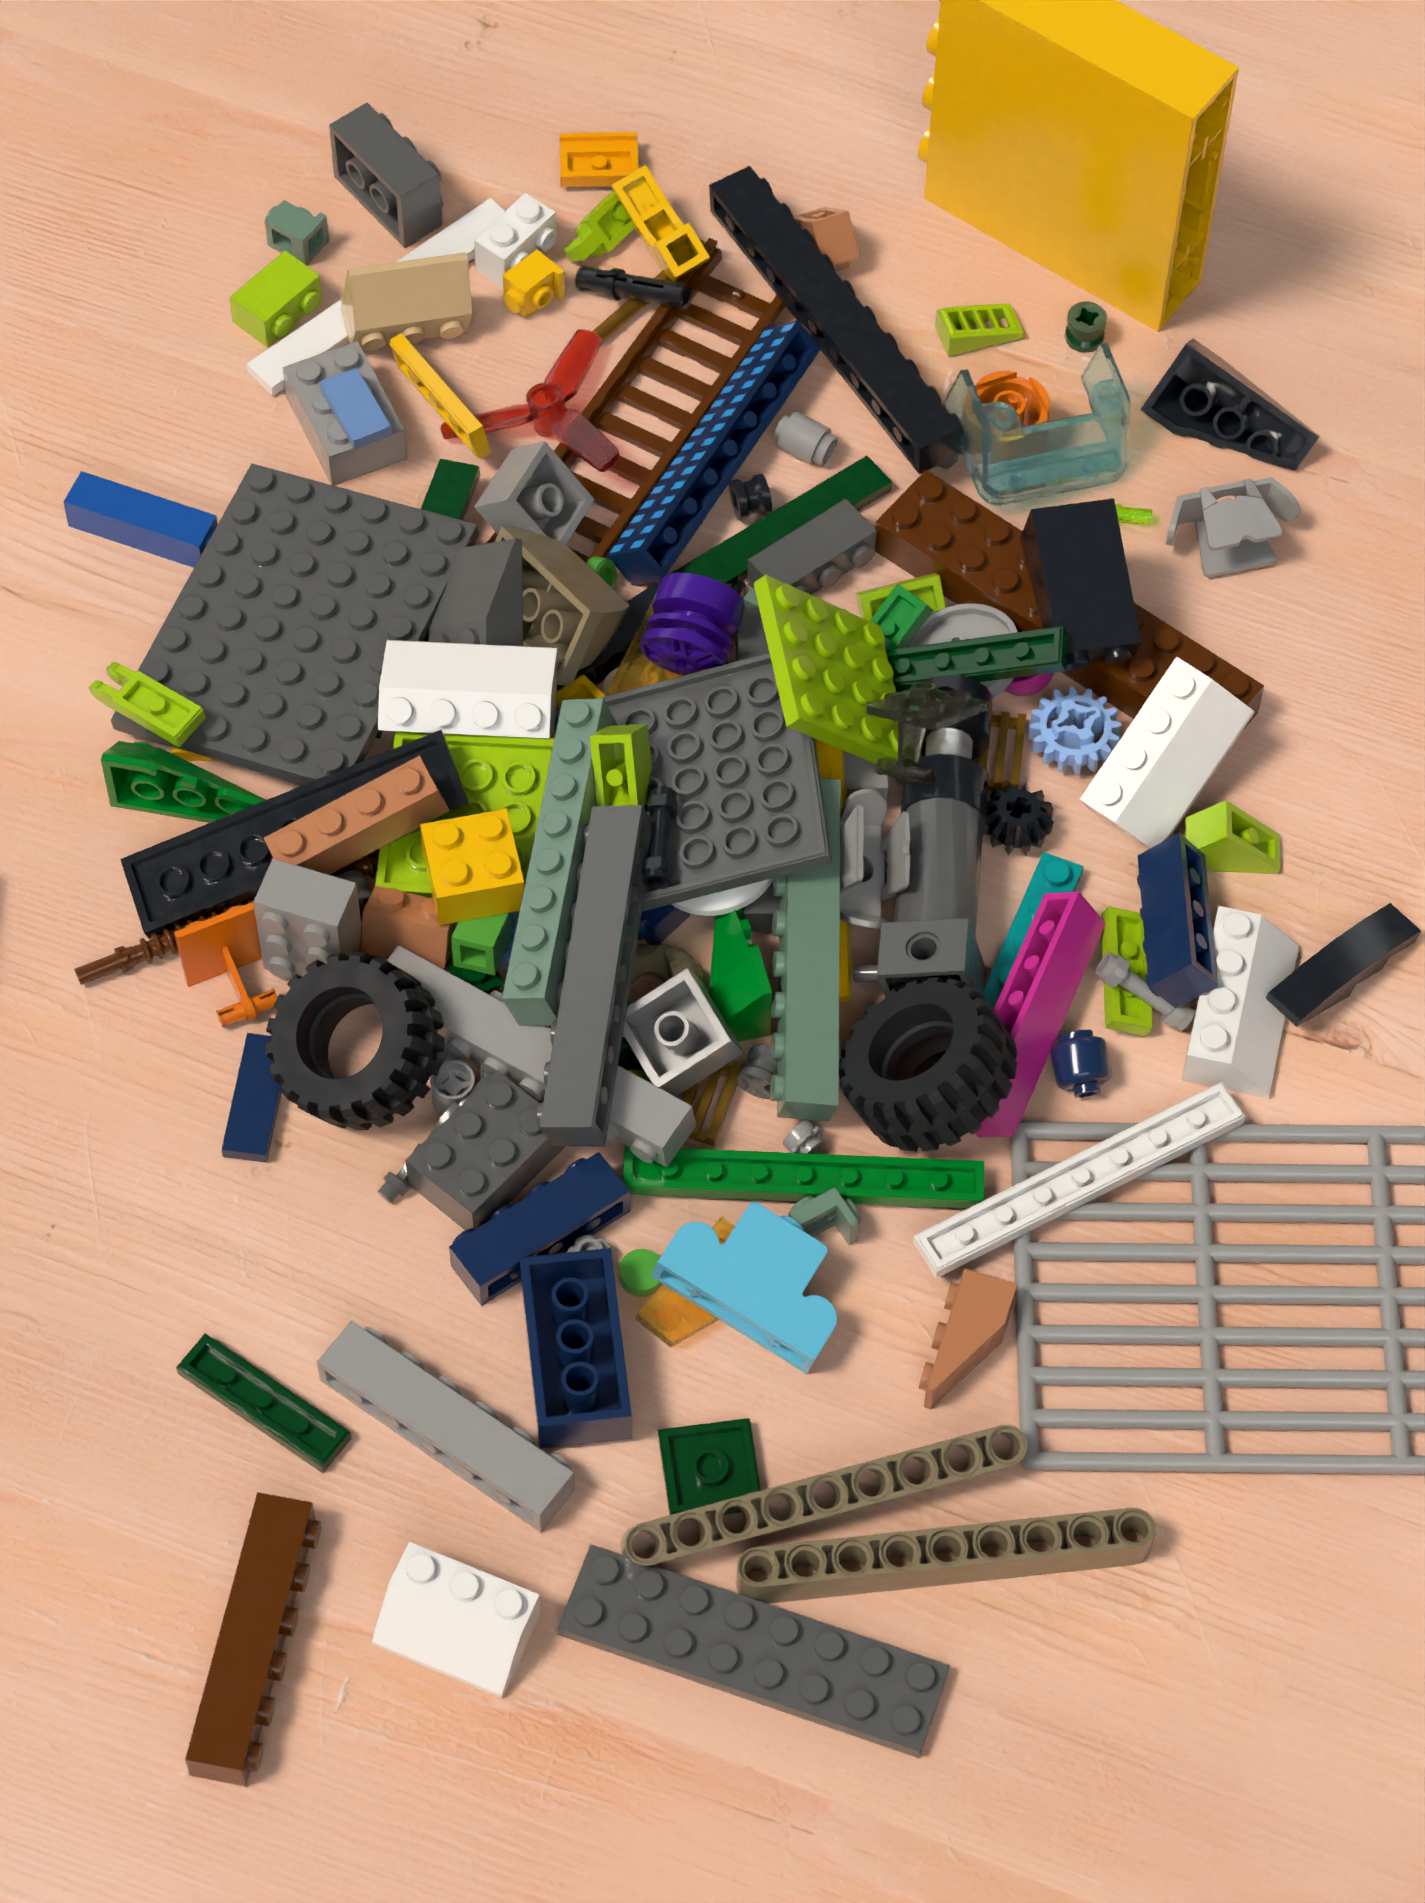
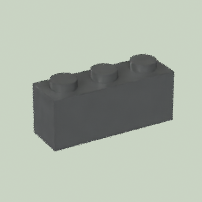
(818, 550)

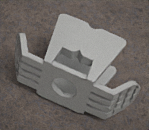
(1236, 530)
(860, 841)

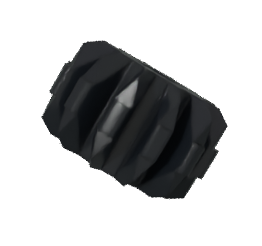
(1018, 818)

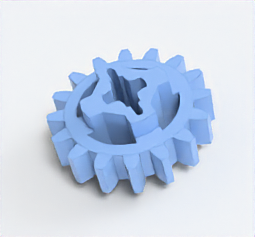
(1074, 730)

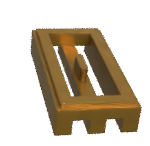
(1004, 723)
(689, 1097)

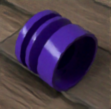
(691, 623)

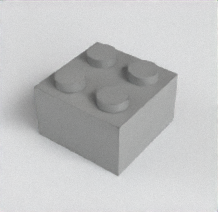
(535, 494)
(679, 1034)

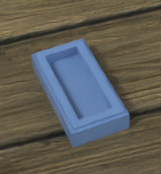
(355, 408)

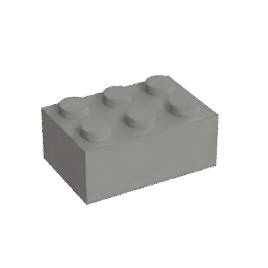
(320, 424)
(304, 918)

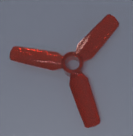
(548, 408)

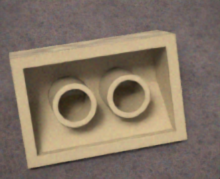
(407, 297)

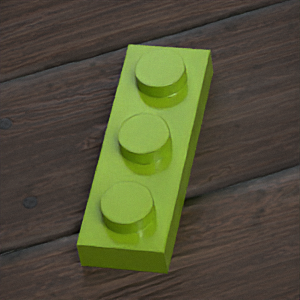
(1125, 937)

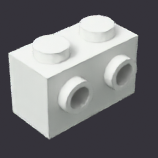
(513, 237)

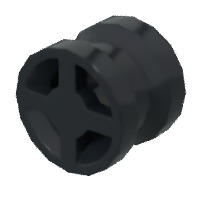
(750, 497)

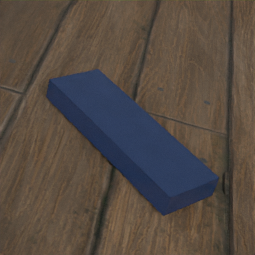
(253, 1104)

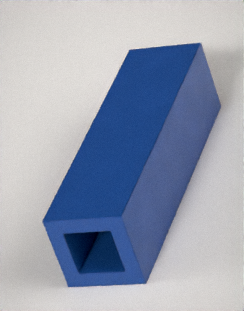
(138, 519)

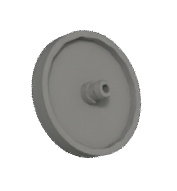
(963, 623)

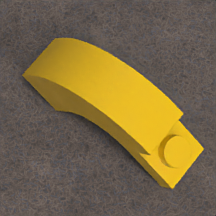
(660, 229)

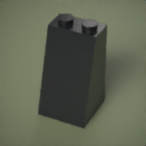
(1082, 580)

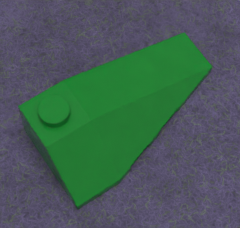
(167, 785)
(739, 978)

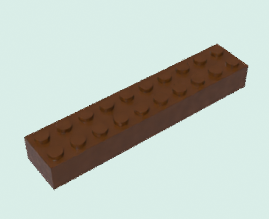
(984, 563)

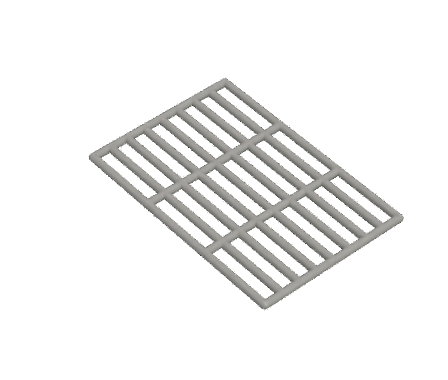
(1207, 1294)

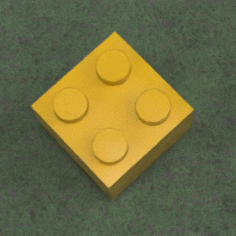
(472, 866)

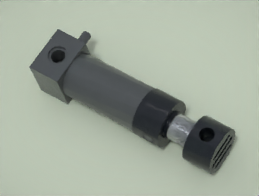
(939, 909)

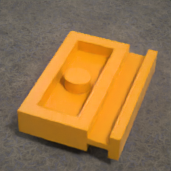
(597, 158)

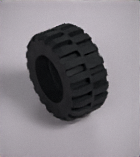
(310, 1016)
(951, 1094)

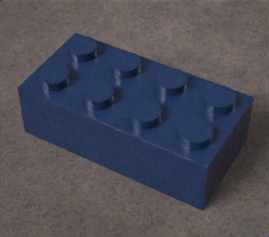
(575, 1348)

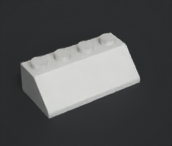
(468, 689)
(1167, 755)
(1234, 1024)

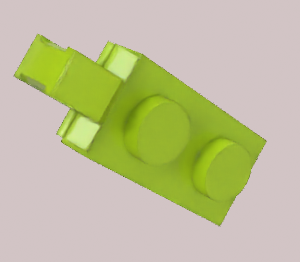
(600, 230)

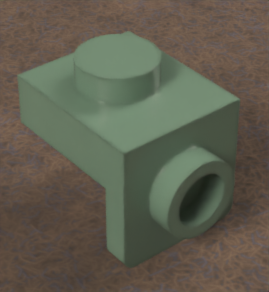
(825, 1212)

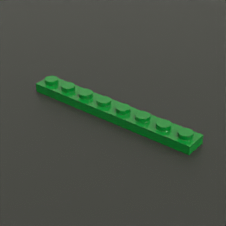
(800, 1175)

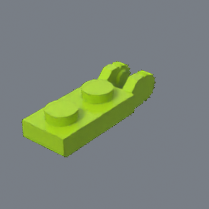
(149, 704)

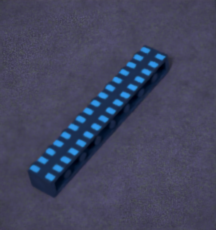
(714, 453)

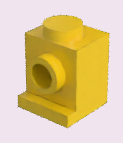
(533, 284)

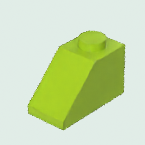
(621, 764)
(1234, 840)

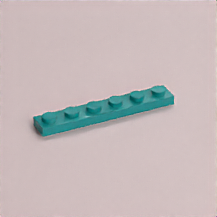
(1050, 876)

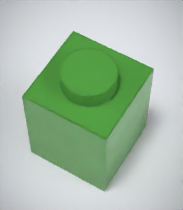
(482, 943)

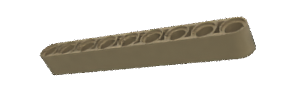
(846, 1489)
(963, 1541)

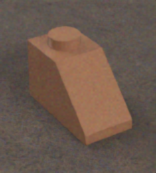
(831, 234)

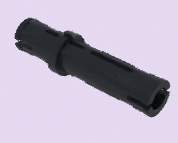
(619, 285)

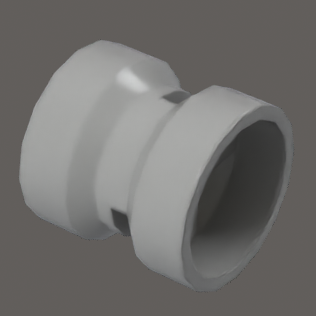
(453, 1079)

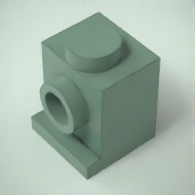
(296, 231)

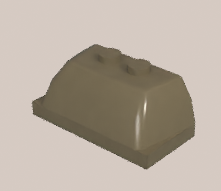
(564, 603)

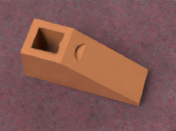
(973, 1330)

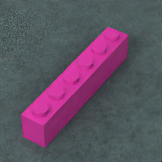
(1040, 994)

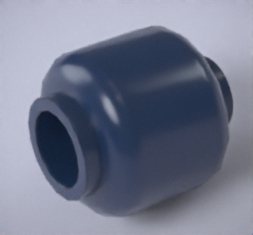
(1081, 1063)

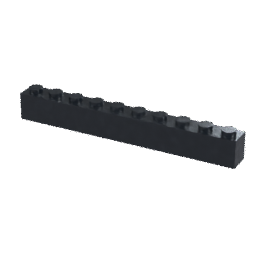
(836, 320)

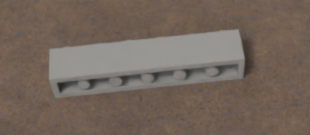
(447, 1425)

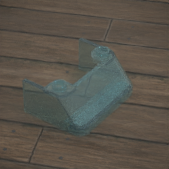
(1050, 457)

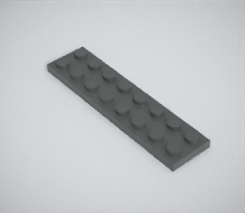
(754, 1651)

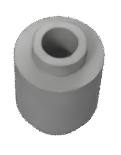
(805, 438)

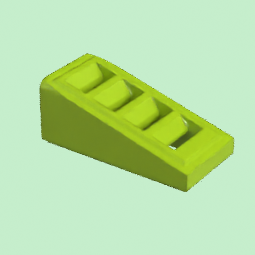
(970, 339)

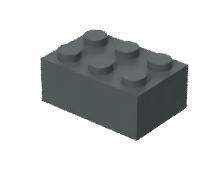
(386, 174)
(482, 1154)

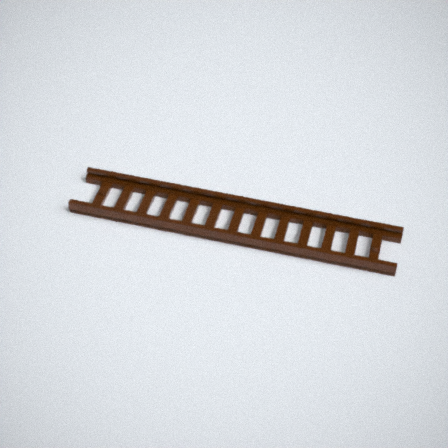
(637, 360)

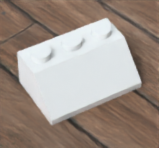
(456, 1619)

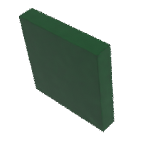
(708, 1464)

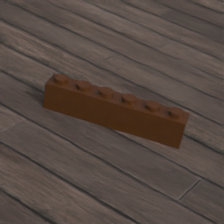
(252, 1639)

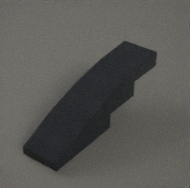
(1342, 964)

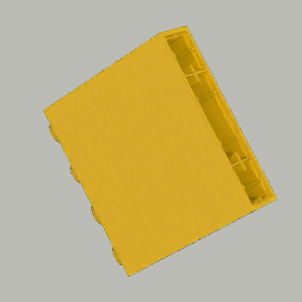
(1080, 142)

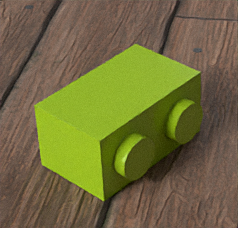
(276, 299)

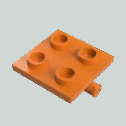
(219, 948)

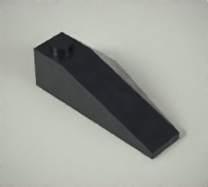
(1219, 405)

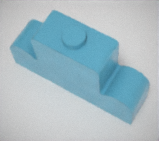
(754, 1281)

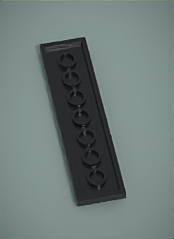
(229, 856)

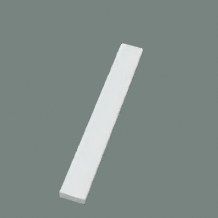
(328, 328)
(1078, 1180)

